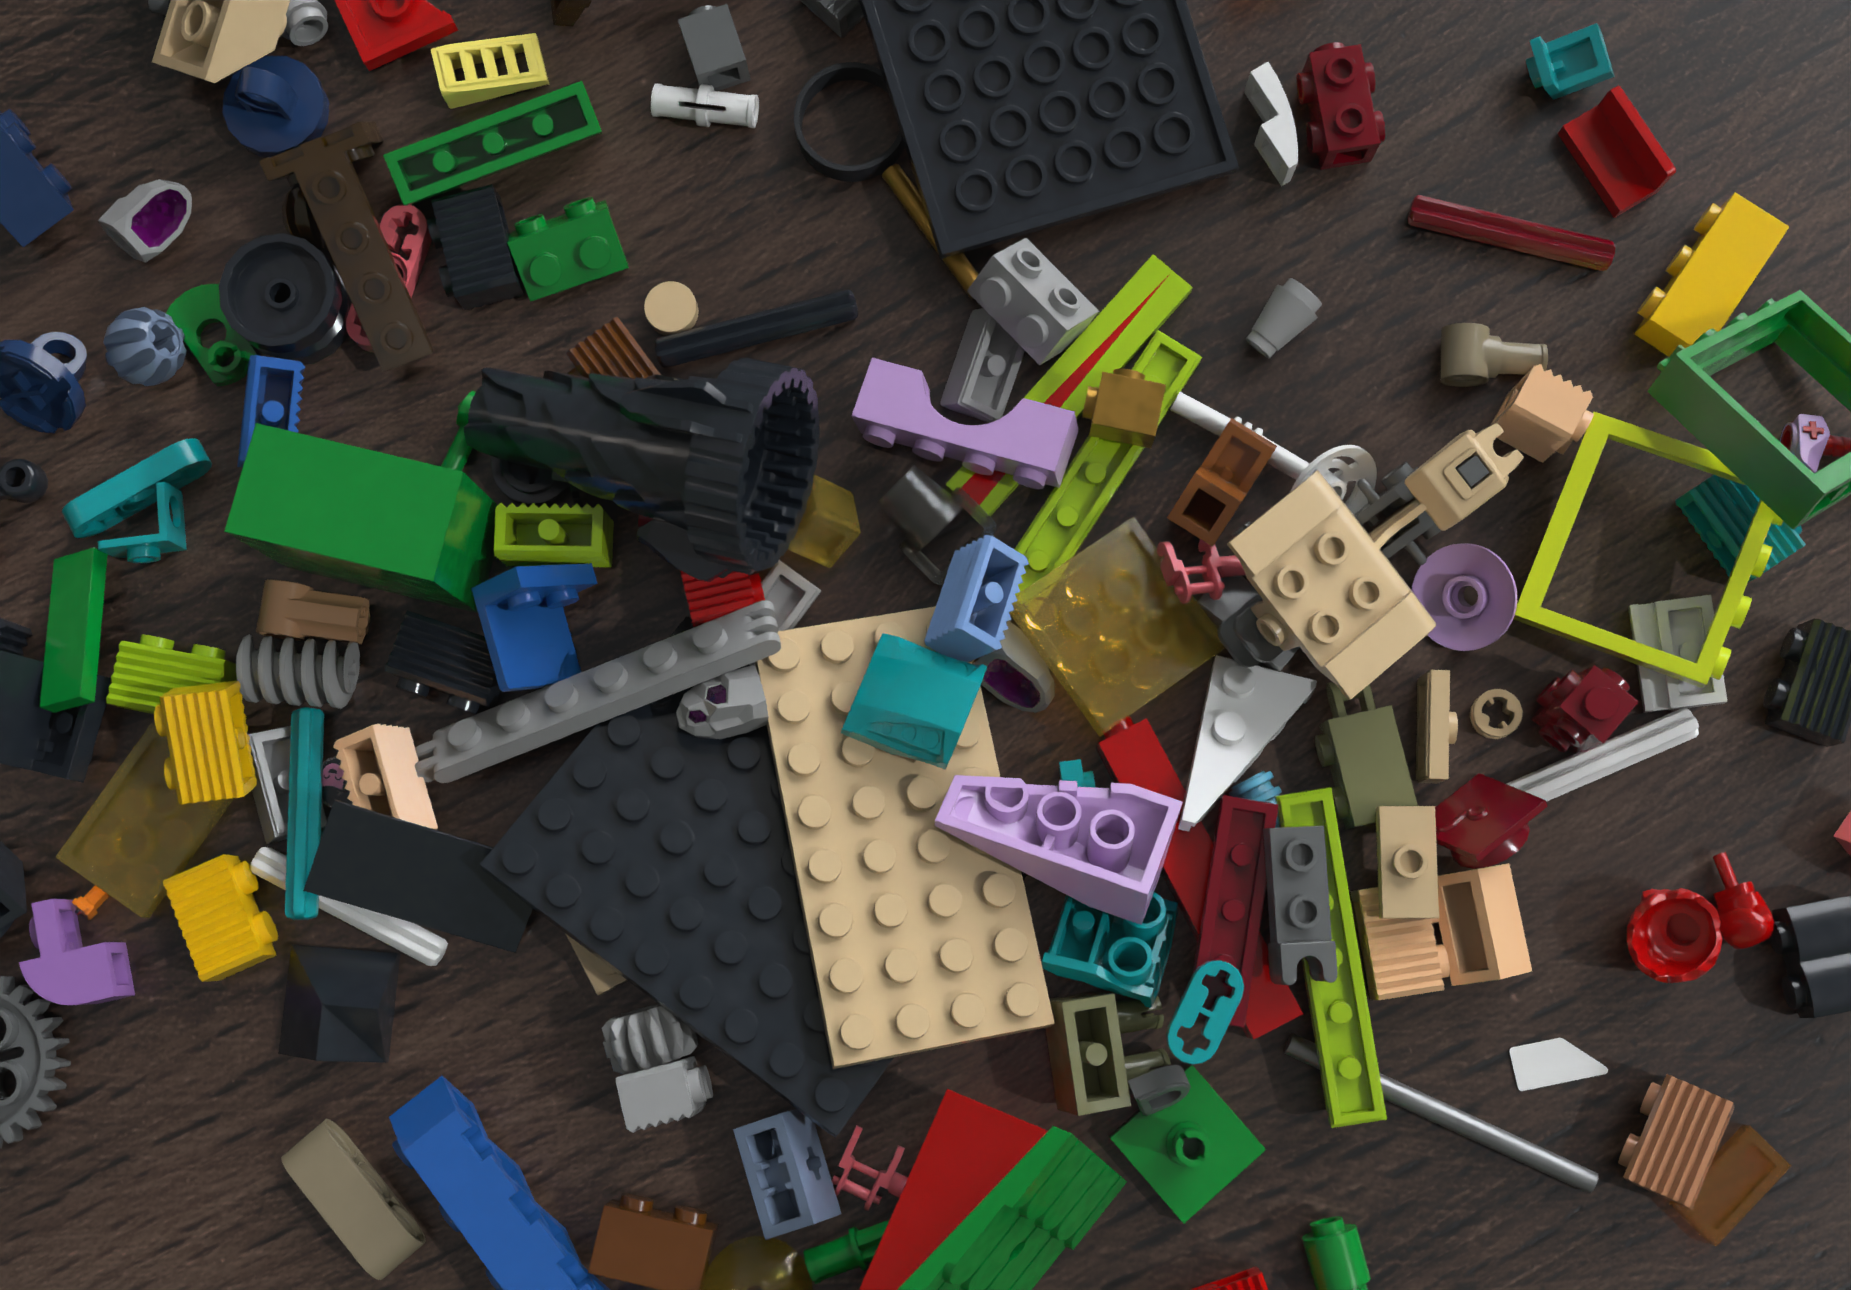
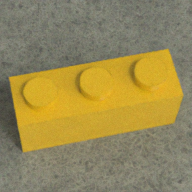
(1710, 275)

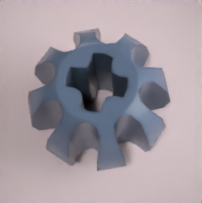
(144, 346)

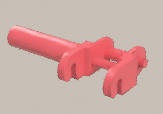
(1212, 570)
(887, 1178)

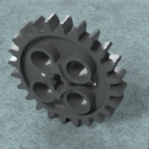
(35, 1068)

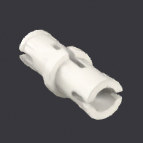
(671, 100)

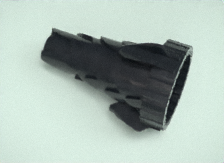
(706, 458)

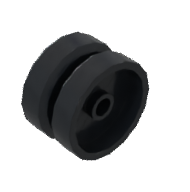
(285, 298)

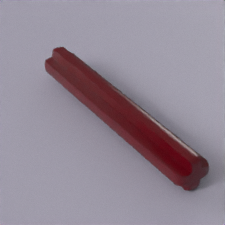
(1511, 233)

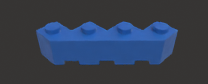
(485, 1194)

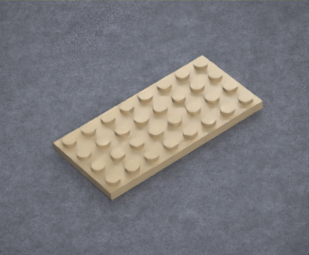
(903, 922)

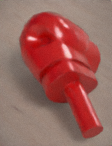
(1741, 910)

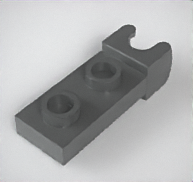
(1298, 904)

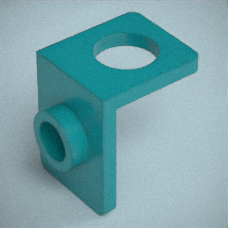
(148, 547)

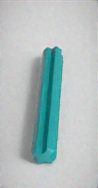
(304, 810)

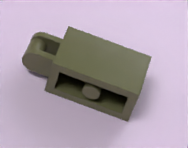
(1363, 759)

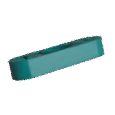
(135, 488)

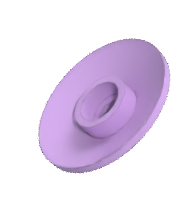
(1441, 590)

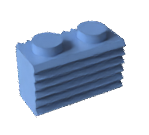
(976, 600)

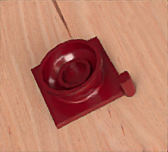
(1485, 821)

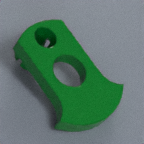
(195, 311)

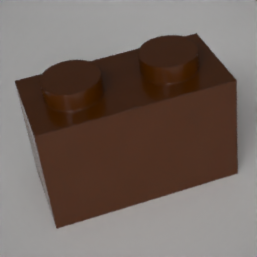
(653, 1245)

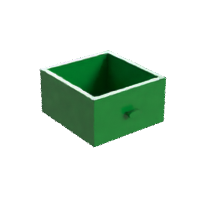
(364, 517)

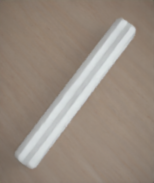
(1611, 756)
(393, 931)

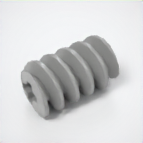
(297, 675)

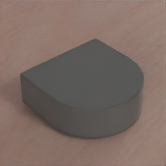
(1160, 1088)

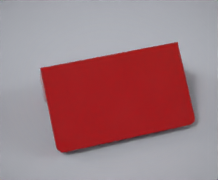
(1617, 152)

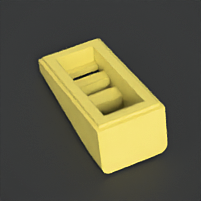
(475, 90)

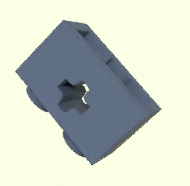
(786, 1172)

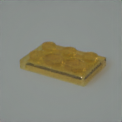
(139, 830)

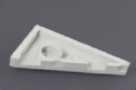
(1237, 721)

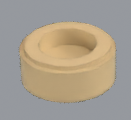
(671, 308)

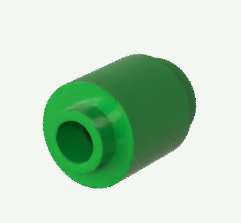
(1336, 1255)

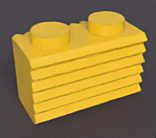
(206, 742)
(221, 917)

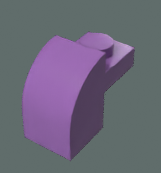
(68, 970)

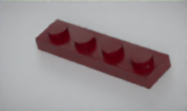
(1234, 897)

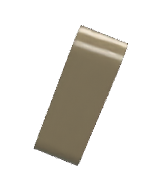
(353, 1199)

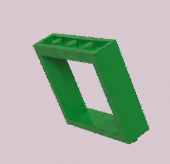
(1733, 433)

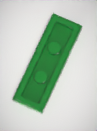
(73, 630)

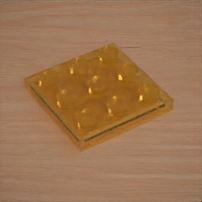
(1115, 627)

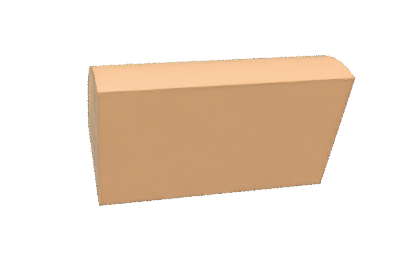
(1482, 925)

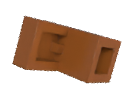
(1222, 482)

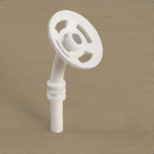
(1287, 462)

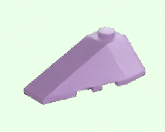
(1080, 840)

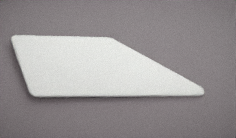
(1551, 1064)

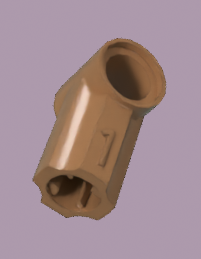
(301, 612)

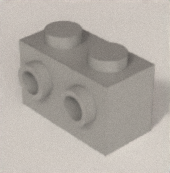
(1032, 300)

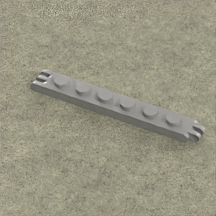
(600, 693)

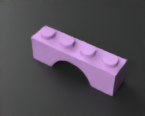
(1026, 443)

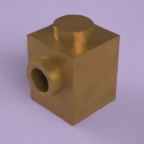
(1124, 407)

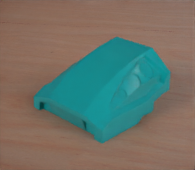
(913, 701)
(1113, 950)

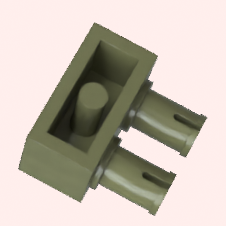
(1088, 1051)

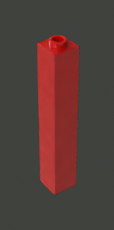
(1137, 758)

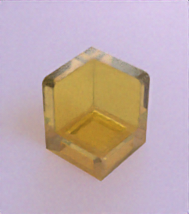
(827, 524)

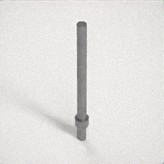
(1465, 1124)

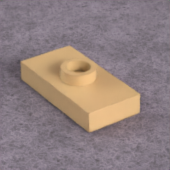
(1434, 727)
(1407, 862)

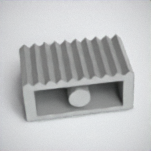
(663, 1093)

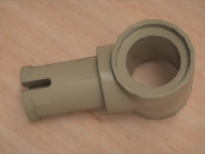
(1474, 355)

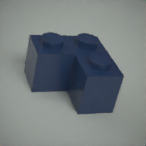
(29, 194)

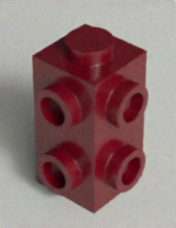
(1340, 106)
(1583, 708)

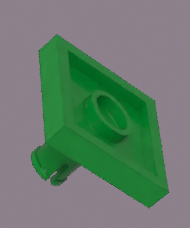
(1188, 1147)

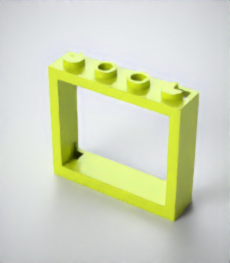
(1732, 605)

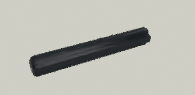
(756, 328)

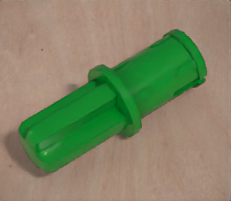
(844, 1253)

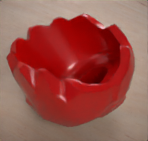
(1674, 935)

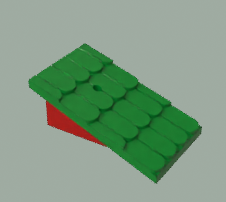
(989, 1203)

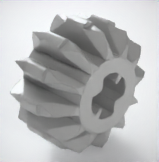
(646, 1039)

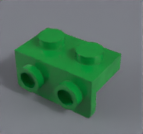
(566, 248)

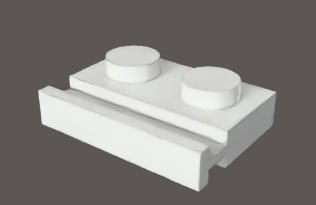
(1677, 629)

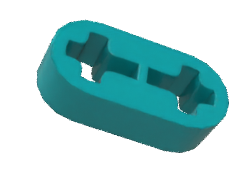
(1217, 1018)

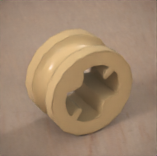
(1511, 707)

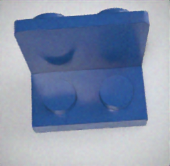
(528, 624)

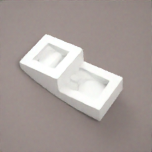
(1277, 134)

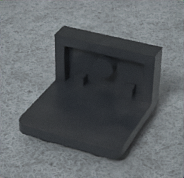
(38, 738)

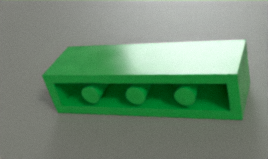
(493, 144)

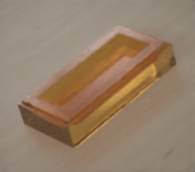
(1734, 1184)

